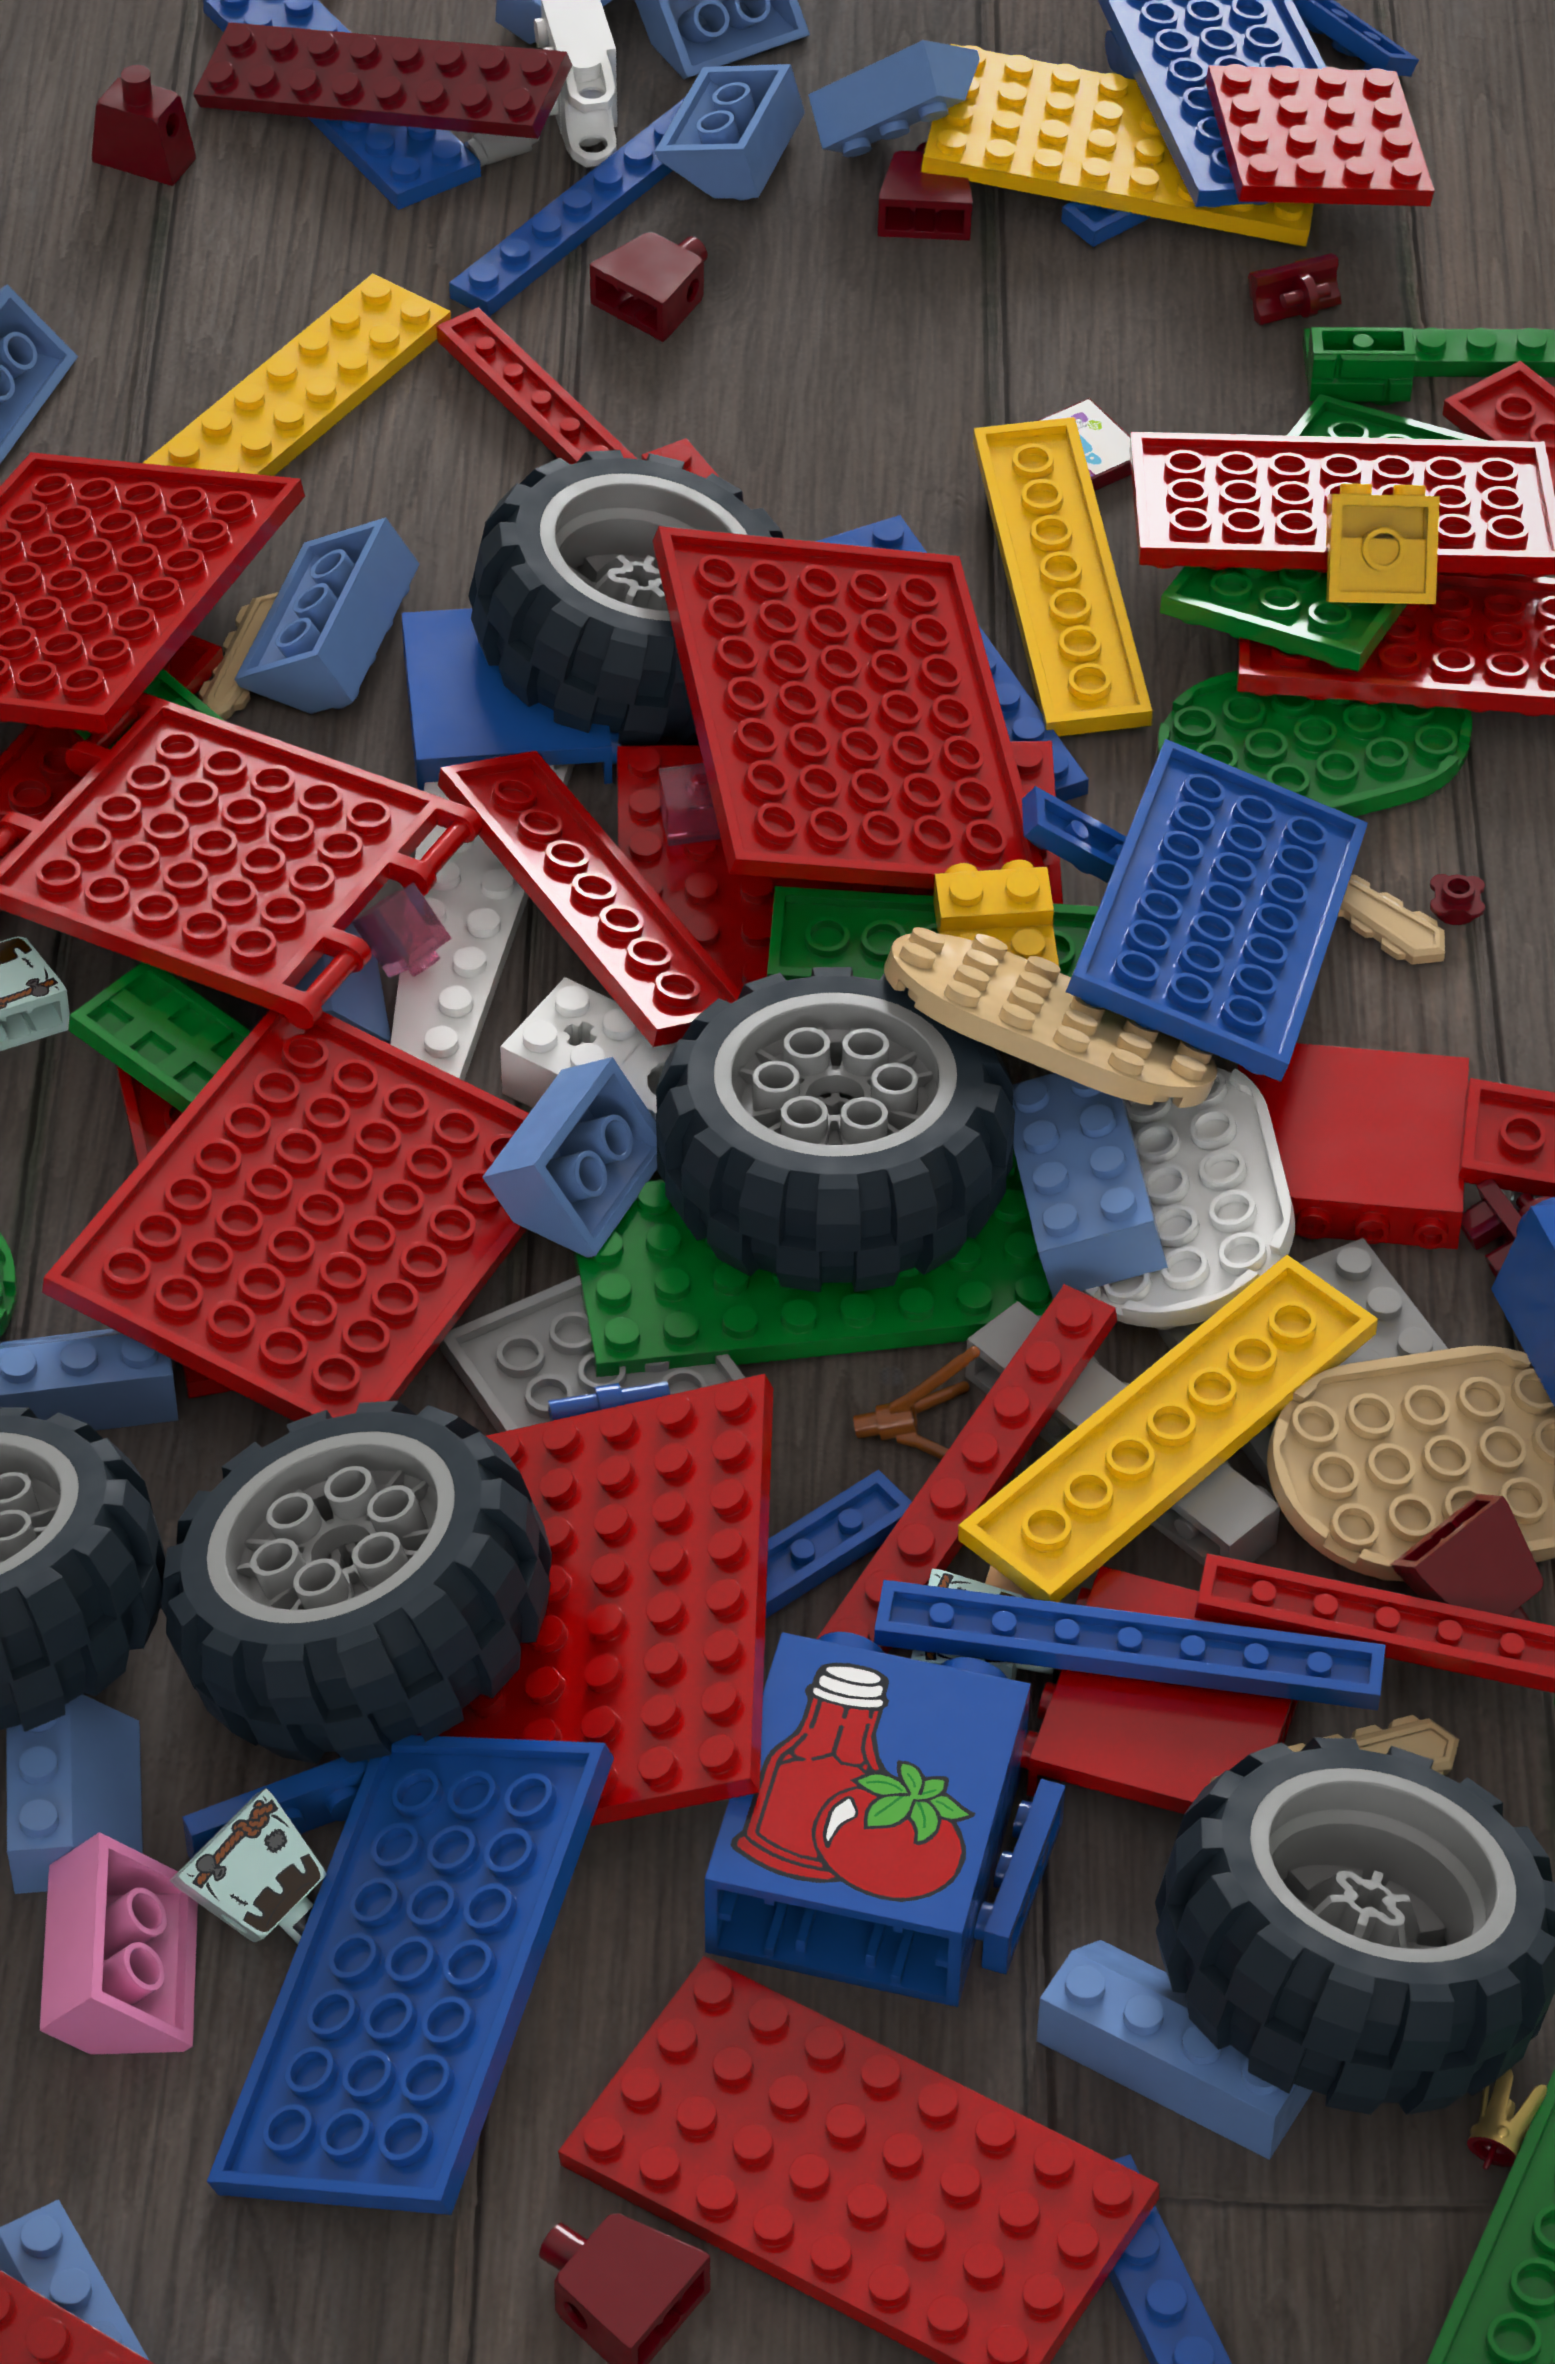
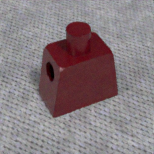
(142, 129)
(923, 203)
(650, 282)
(1474, 1560)
(625, 2286)

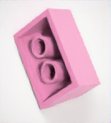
(118, 1953)

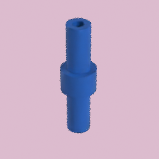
(604, 1398)

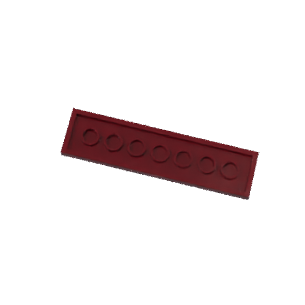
(383, 80)

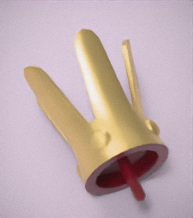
(1499, 2131)

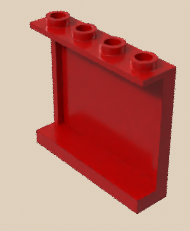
(1371, 1143)
(1144, 1735)

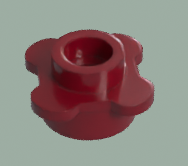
(1457, 898)

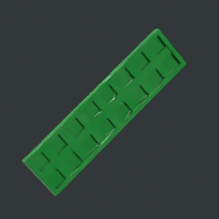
(159, 1032)

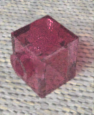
(686, 805)
(402, 932)

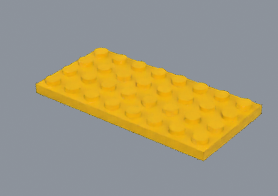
(1081, 142)

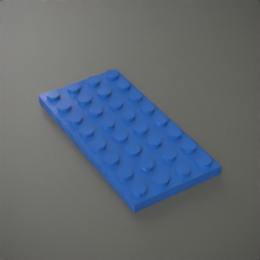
(1170, 55)
(1219, 910)
(412, 1974)

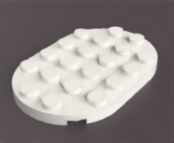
(1214, 1201)

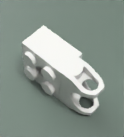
(589, 95)
(573, 1030)

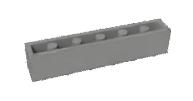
(1217, 1517)

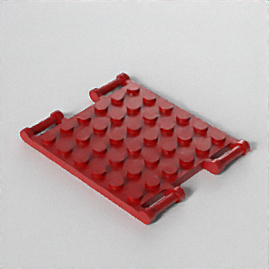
(223, 854)

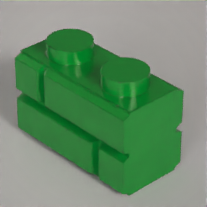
(1361, 364)

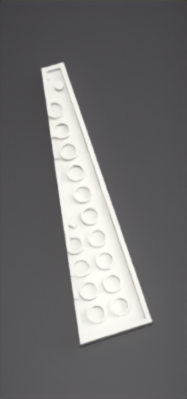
(480, 907)

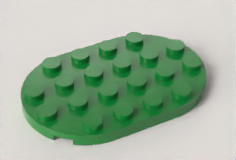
(1325, 749)

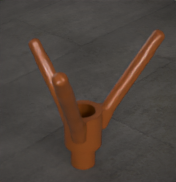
(899, 1417)

